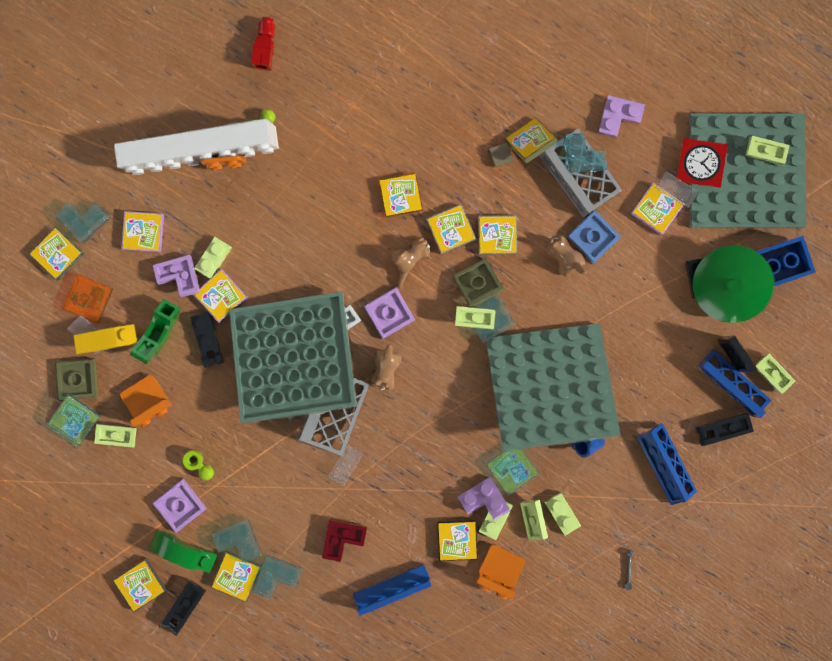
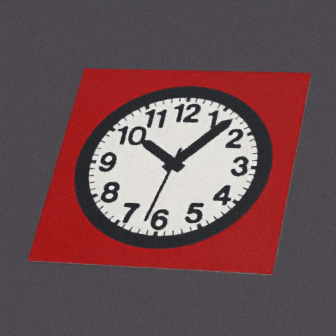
(702, 162)

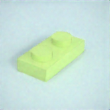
(767, 150)
(213, 257)
(475, 317)
(774, 373)
(115, 435)
(562, 513)
(534, 520)
(492, 528)

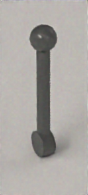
(627, 585)

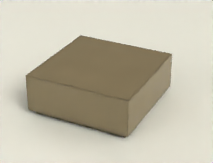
(501, 154)

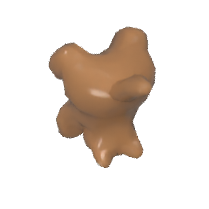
(407, 258)
(568, 259)
(386, 364)

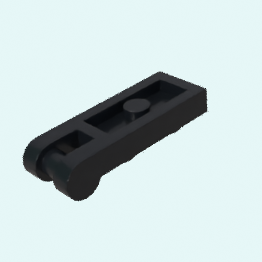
(206, 339)
(725, 429)
(183, 607)

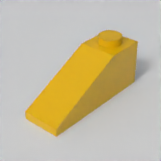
(105, 339)

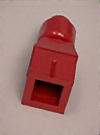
(263, 47)

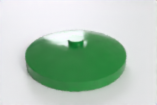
(733, 284)

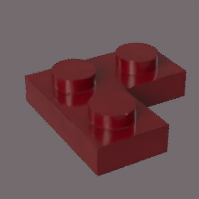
(339, 534)

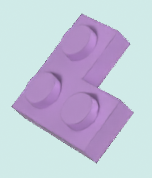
(617, 110)
(182, 271)
(485, 494)

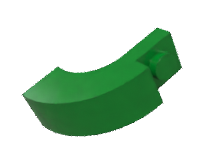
(157, 332)
(181, 553)

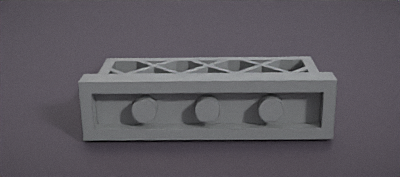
(571, 186)
(314, 418)

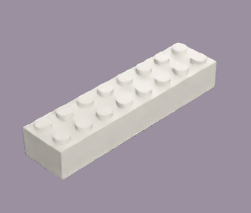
(196, 145)

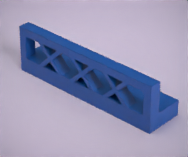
(743, 399)
(665, 466)
(392, 589)

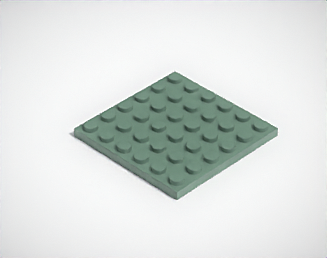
(752, 189)
(292, 358)
(552, 387)

